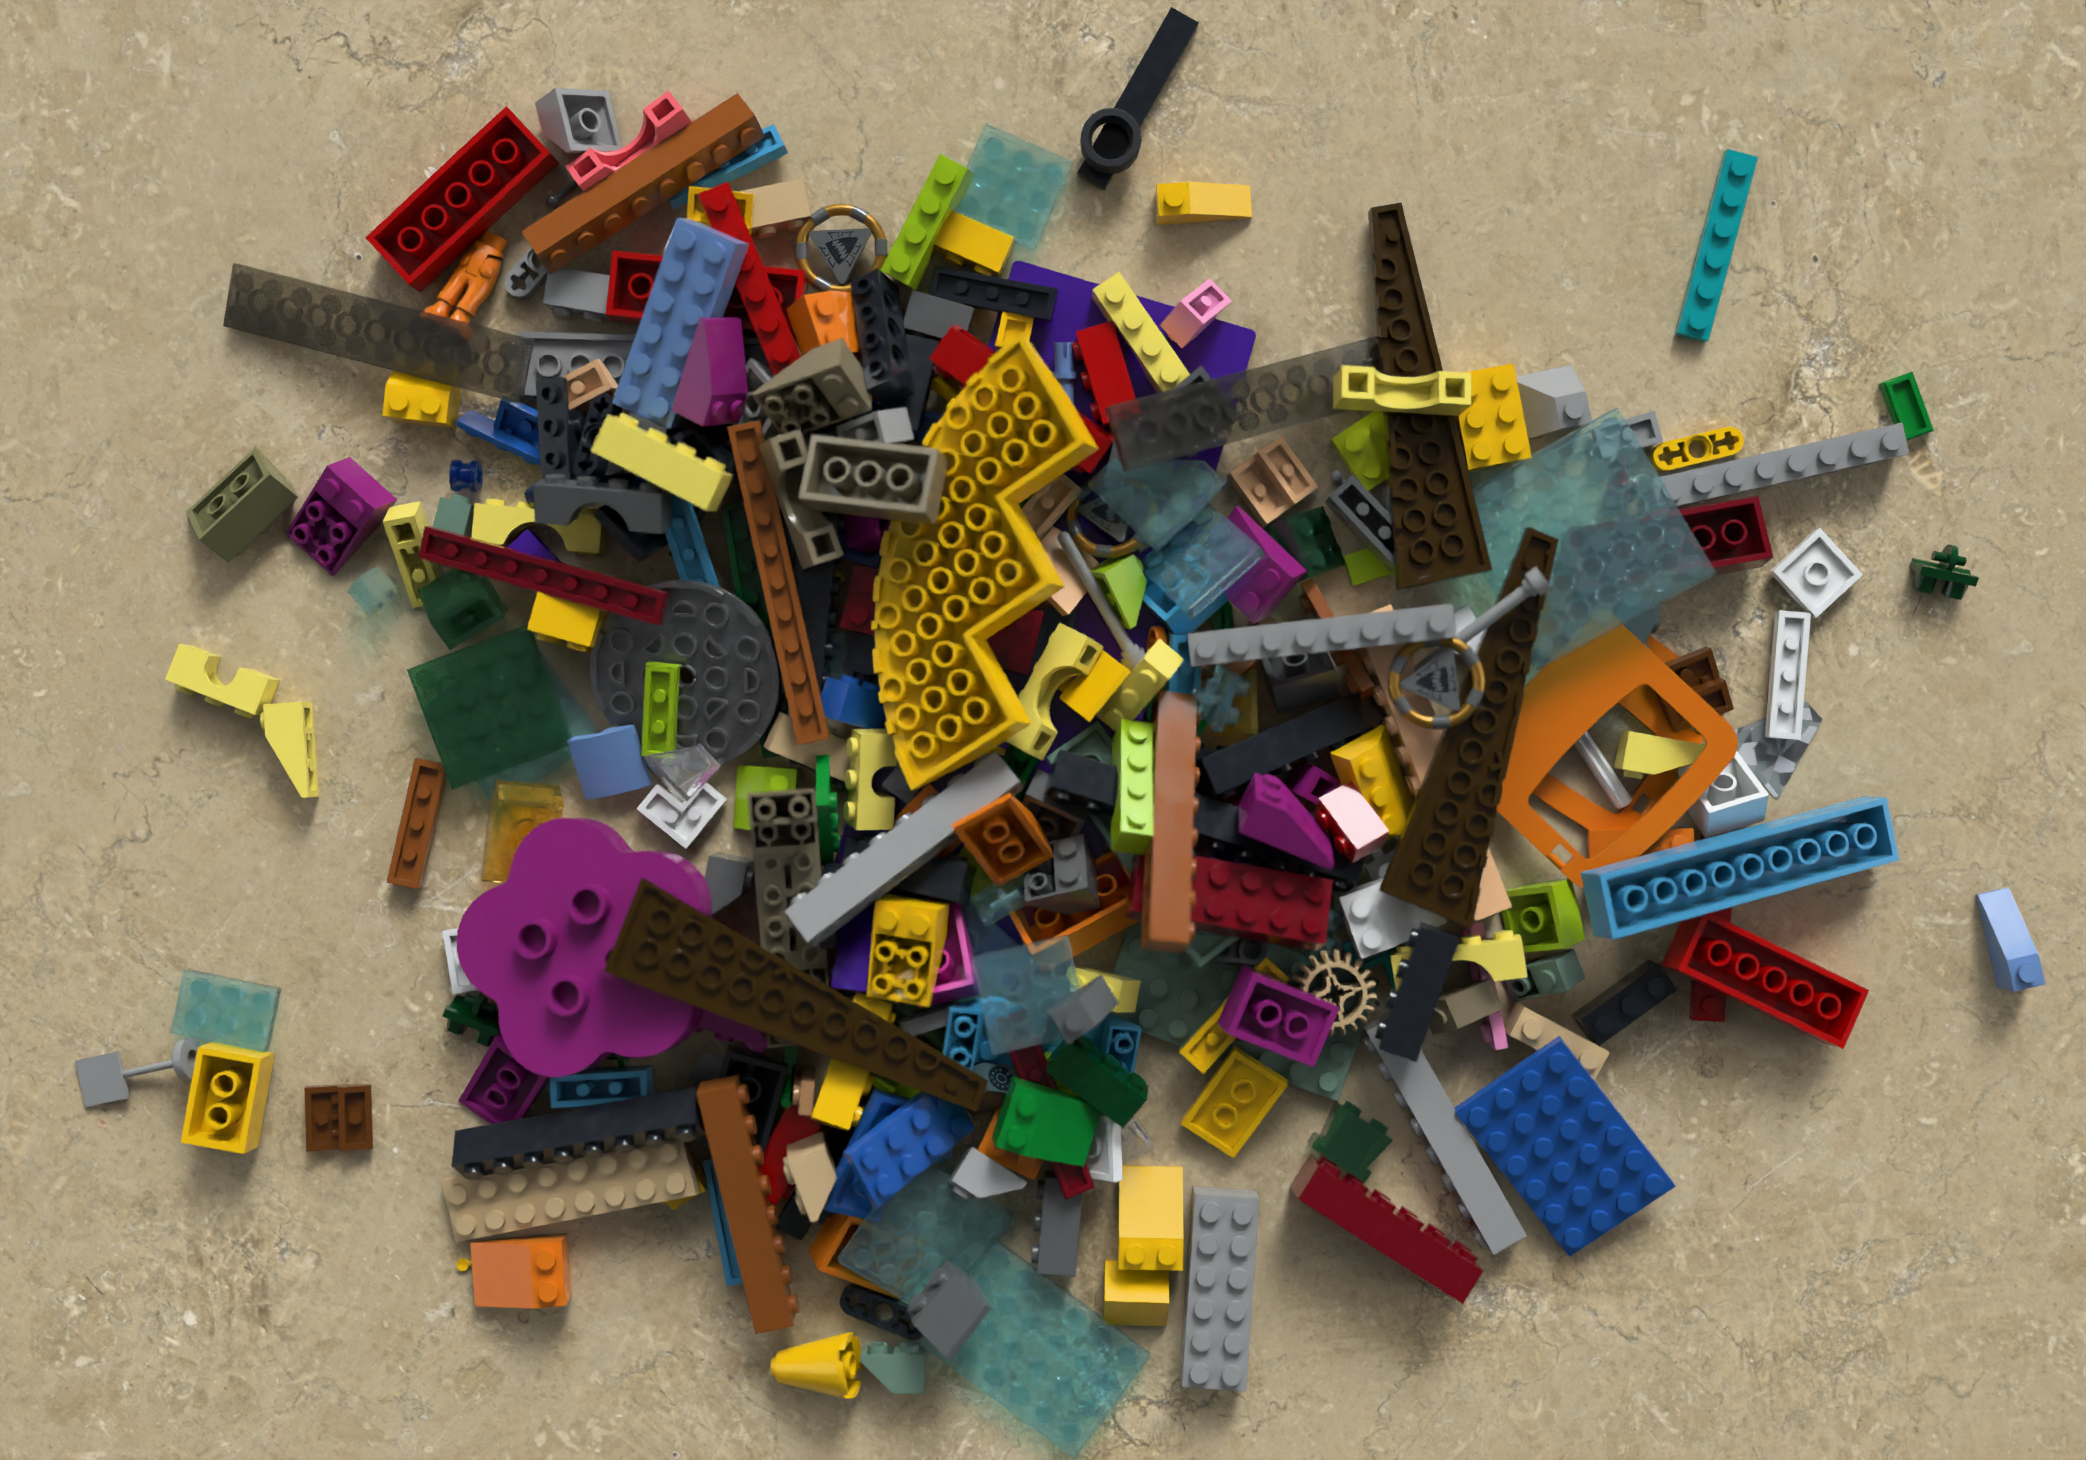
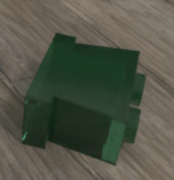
(1351, 1139)

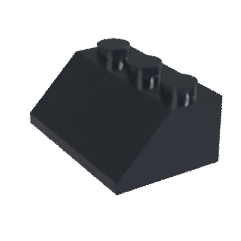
(764, 1082)

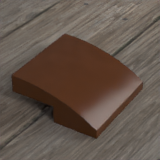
(1702, 675)
(338, 1117)

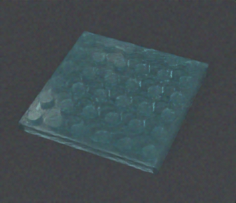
(1615, 527)

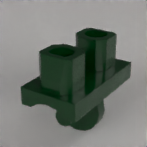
(1955, 578)
(476, 1014)

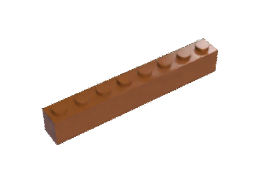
(644, 183)
(1169, 853)
(747, 1203)

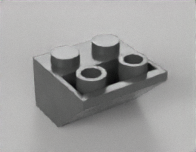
(1065, 881)

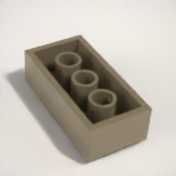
(873, 479)

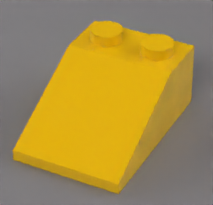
(1150, 1218)

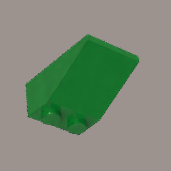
(1045, 1123)

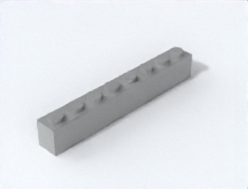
(1786, 465)
(1321, 635)
(900, 851)
(1449, 1145)

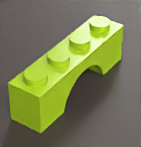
(936, 200)
(1133, 810)

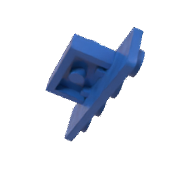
(512, 430)

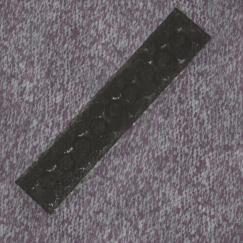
(378, 332)
(1233, 406)

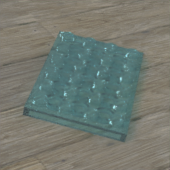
(1044, 1352)

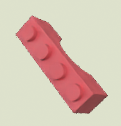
(660, 121)

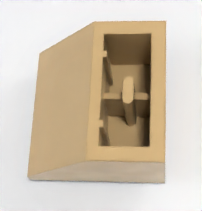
(813, 1171)

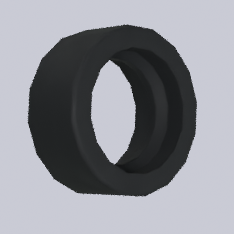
(1116, 116)

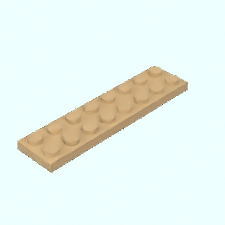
(568, 1190)

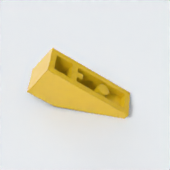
(1201, 202)

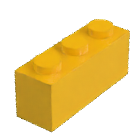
(973, 244)

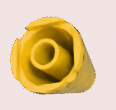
(821, 1365)

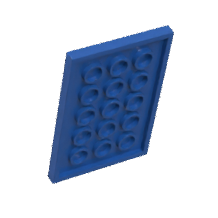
(1564, 1146)

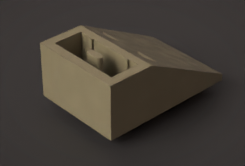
(816, 390)

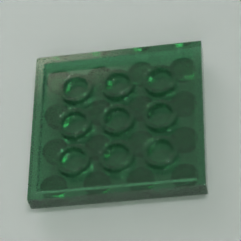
(490, 707)

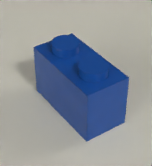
(853, 704)

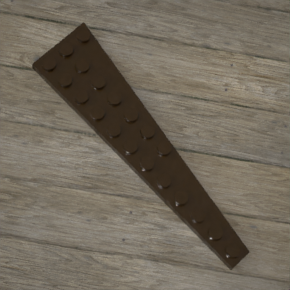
(1454, 813)

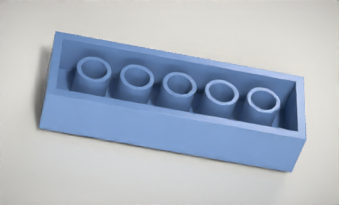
(689, 285)

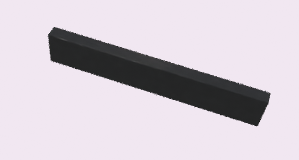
(1142, 90)

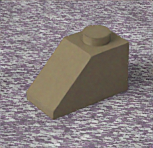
(1464, 1005)

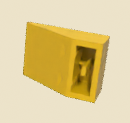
(906, 948)

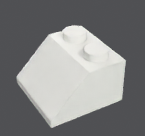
(1730, 801)

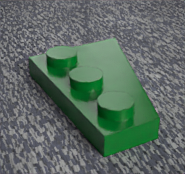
(825, 806)

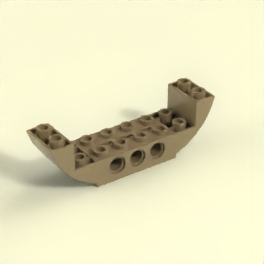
(784, 867)

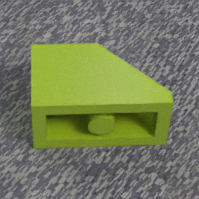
(1123, 586)

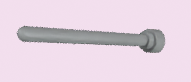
(1532, 585)
(1130, 652)

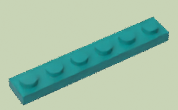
(1716, 245)

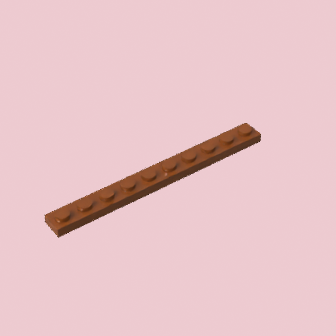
(779, 585)

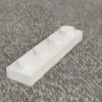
(1787, 675)

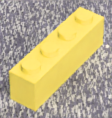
(661, 462)

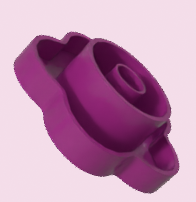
(548, 936)

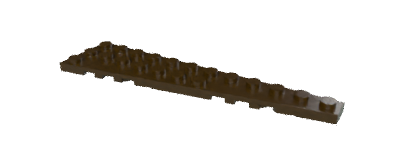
(1428, 479)
(718, 970)

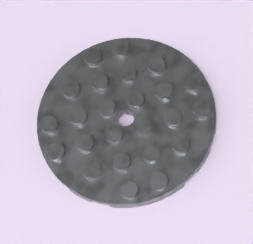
(722, 646)

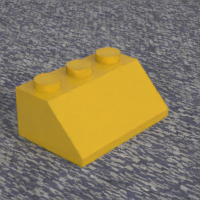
(1377, 775)

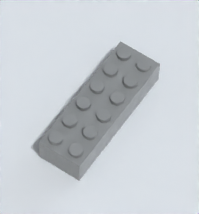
(1219, 1288)

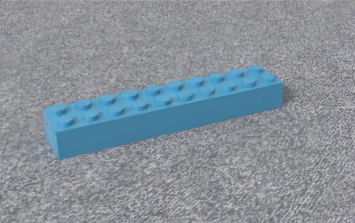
(1739, 867)

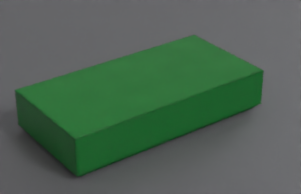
(1906, 405)

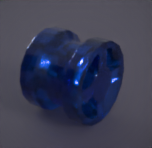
(466, 475)

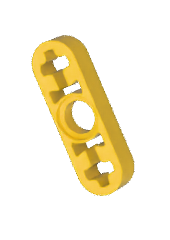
(1720, 452)

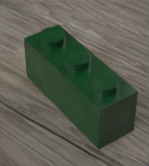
(1098, 1079)

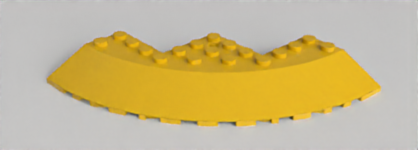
(958, 580)

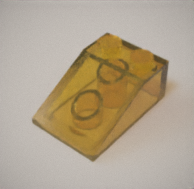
(512, 815)

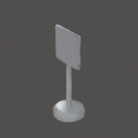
(105, 1080)

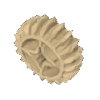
(1348, 989)

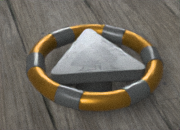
(839, 247)
(1105, 519)
(1436, 683)

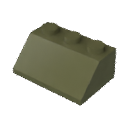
(241, 505)

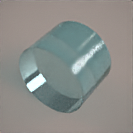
(373, 590)

